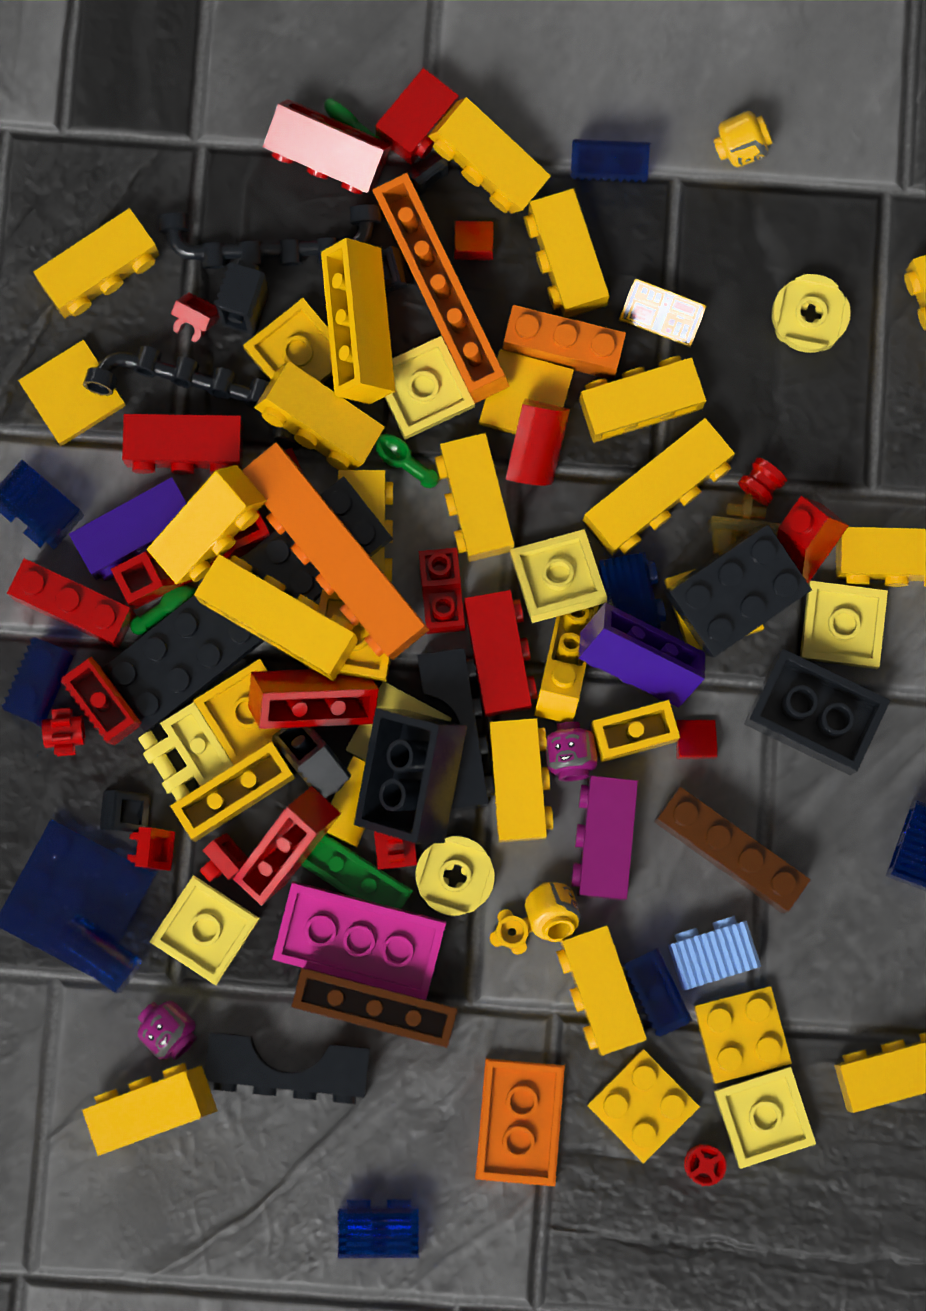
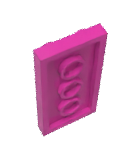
(359, 940)

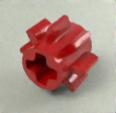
(63, 732)

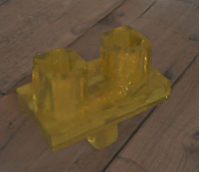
(726, 529)

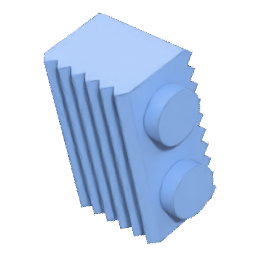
(713, 954)

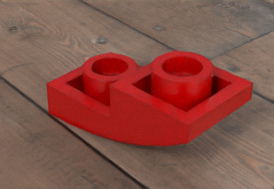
(441, 590)

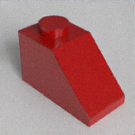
(810, 535)

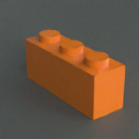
(564, 342)

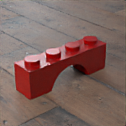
(145, 580)

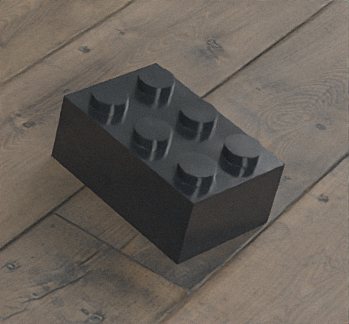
(737, 590)
(817, 712)
(410, 775)

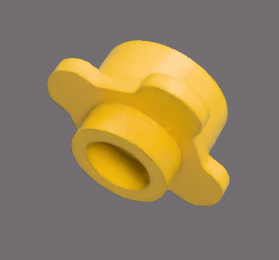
(501, 936)

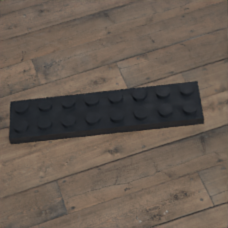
(200, 645)

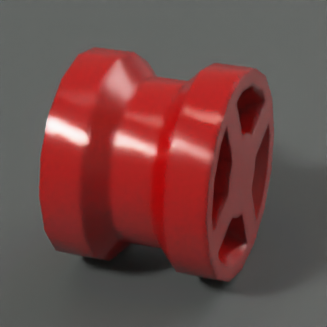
(762, 481)
(708, 1170)

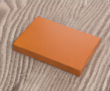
(520, 1122)

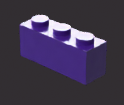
(127, 529)
(642, 655)

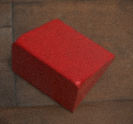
(473, 240)
(696, 739)

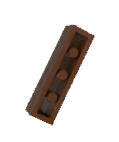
(732, 850)
(374, 1007)

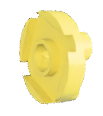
(828, 301)
(474, 865)

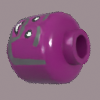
(571, 752)
(166, 1030)

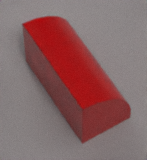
(537, 443)

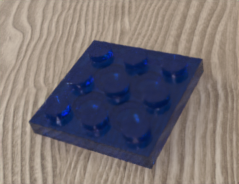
(72, 878)

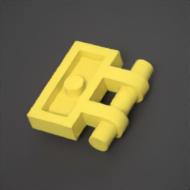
(196, 745)

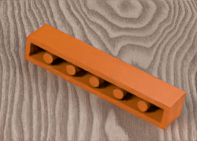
(441, 288)
(335, 554)

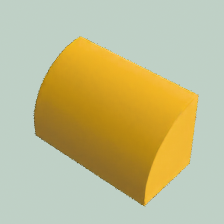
(346, 802)

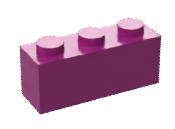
(605, 838)

